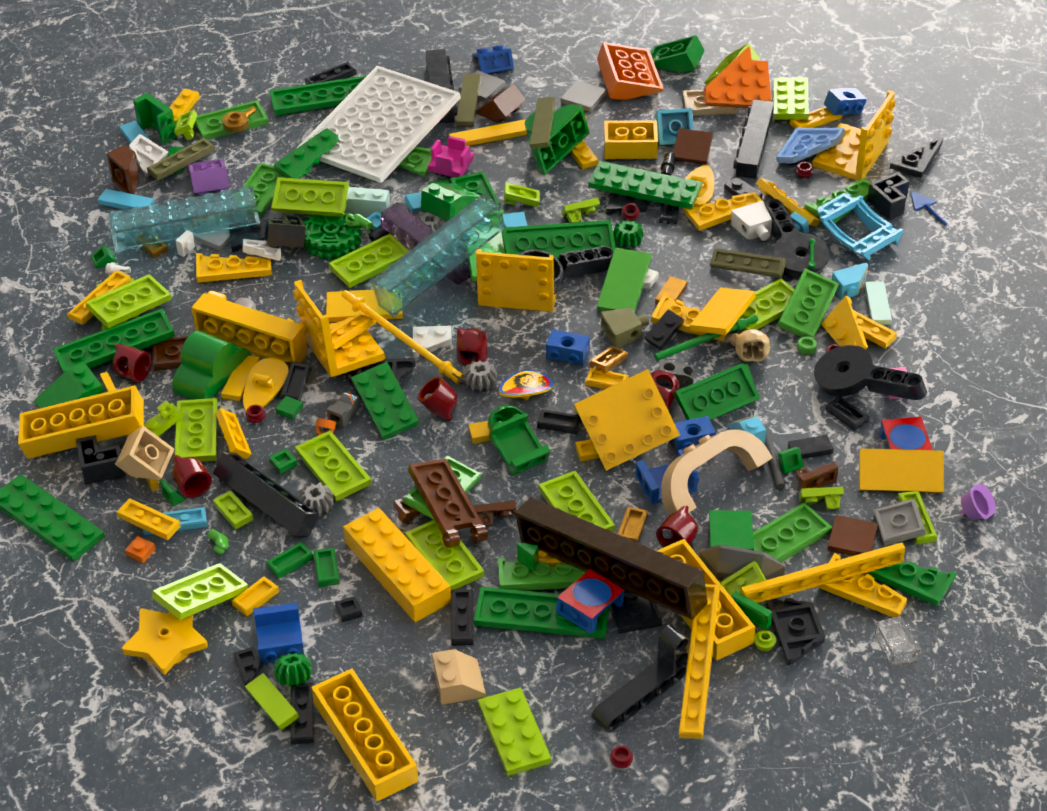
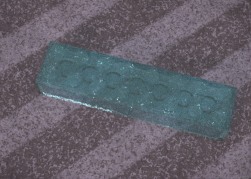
(171, 219)
(437, 255)

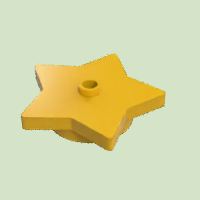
(164, 639)

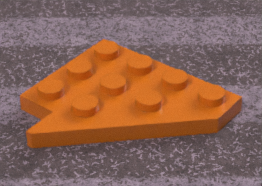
(740, 83)

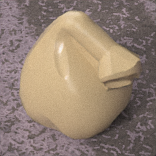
(751, 345)

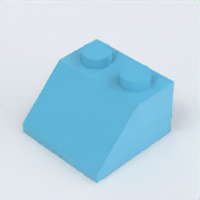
(670, 121)

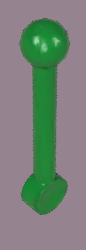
(811, 264)

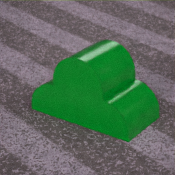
(567, 132)
(206, 365)

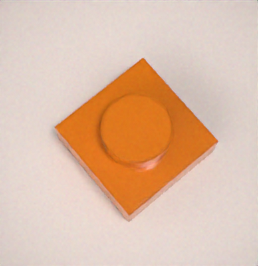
(140, 549)

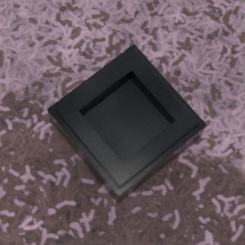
(348, 609)

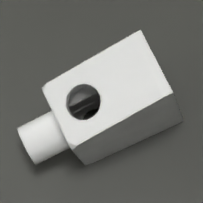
(752, 221)

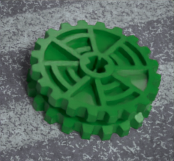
(331, 236)

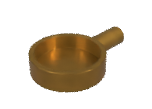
(236, 120)

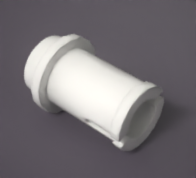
(111, 267)

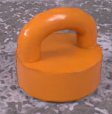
(324, 423)

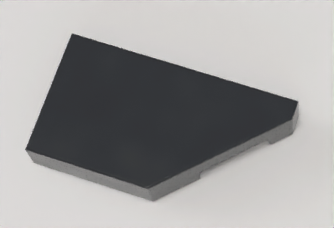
(248, 664)

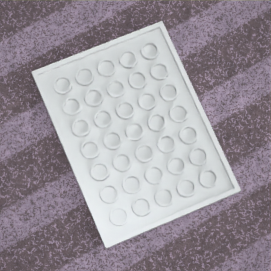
(383, 122)

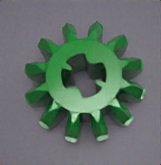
(628, 234)
(292, 669)

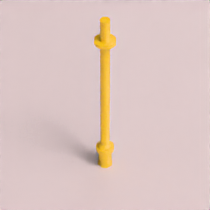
(445, 368)

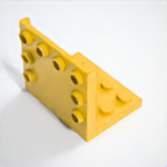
(859, 147)
(515, 281)
(350, 356)
(626, 419)

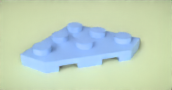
(807, 142)

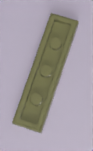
(468, 100)
(542, 122)
(180, 159)
(748, 262)

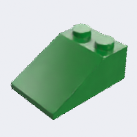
(678, 55)
(445, 199)
(70, 386)

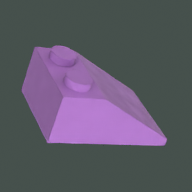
(208, 176)

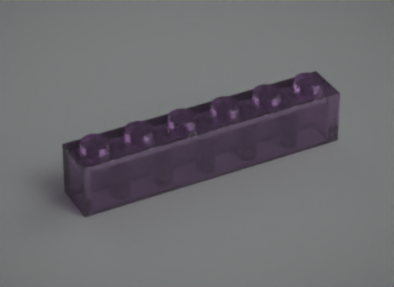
(412, 231)

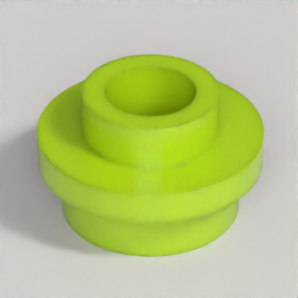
(764, 645)

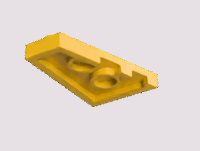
(843, 325)

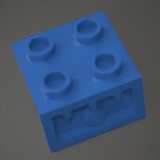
(494, 60)

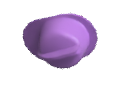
(978, 503)

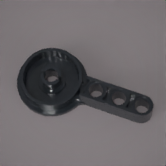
(793, 243)
(576, 263)
(851, 369)

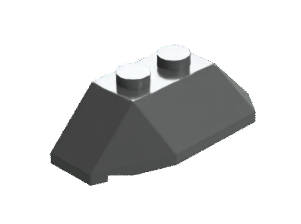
(727, 560)

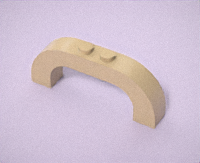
(675, 479)

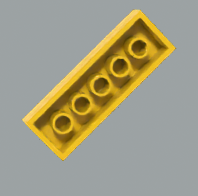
(251, 329)
(102, 415)
(397, 565)
(733, 627)
(365, 735)

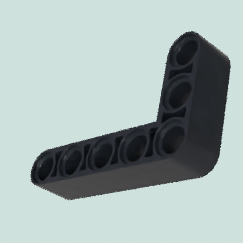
(649, 684)

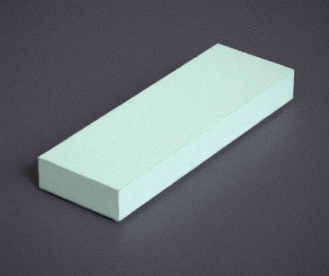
(878, 302)

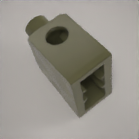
(623, 326)

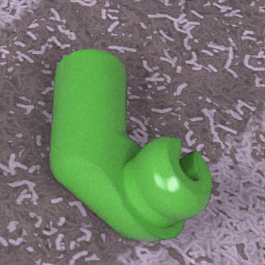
(358, 220)
(220, 540)

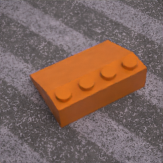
(628, 71)

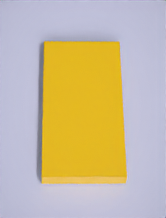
(341, 309)
(722, 311)
(901, 470)

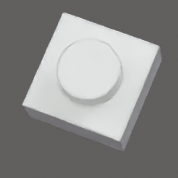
(185, 243)

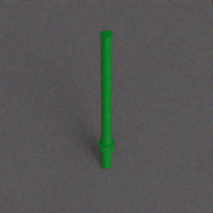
(739, 325)

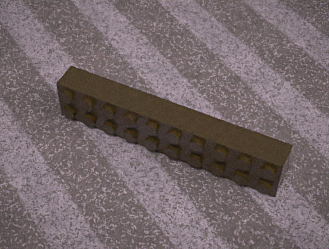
(614, 557)

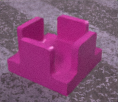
(450, 159)

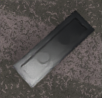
(336, 73)
(462, 617)
(302, 701)

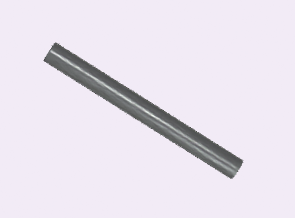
(774, 461)

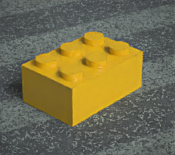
(630, 140)

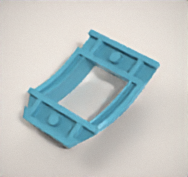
(882, 230)

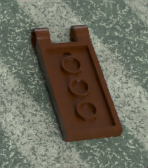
(447, 501)

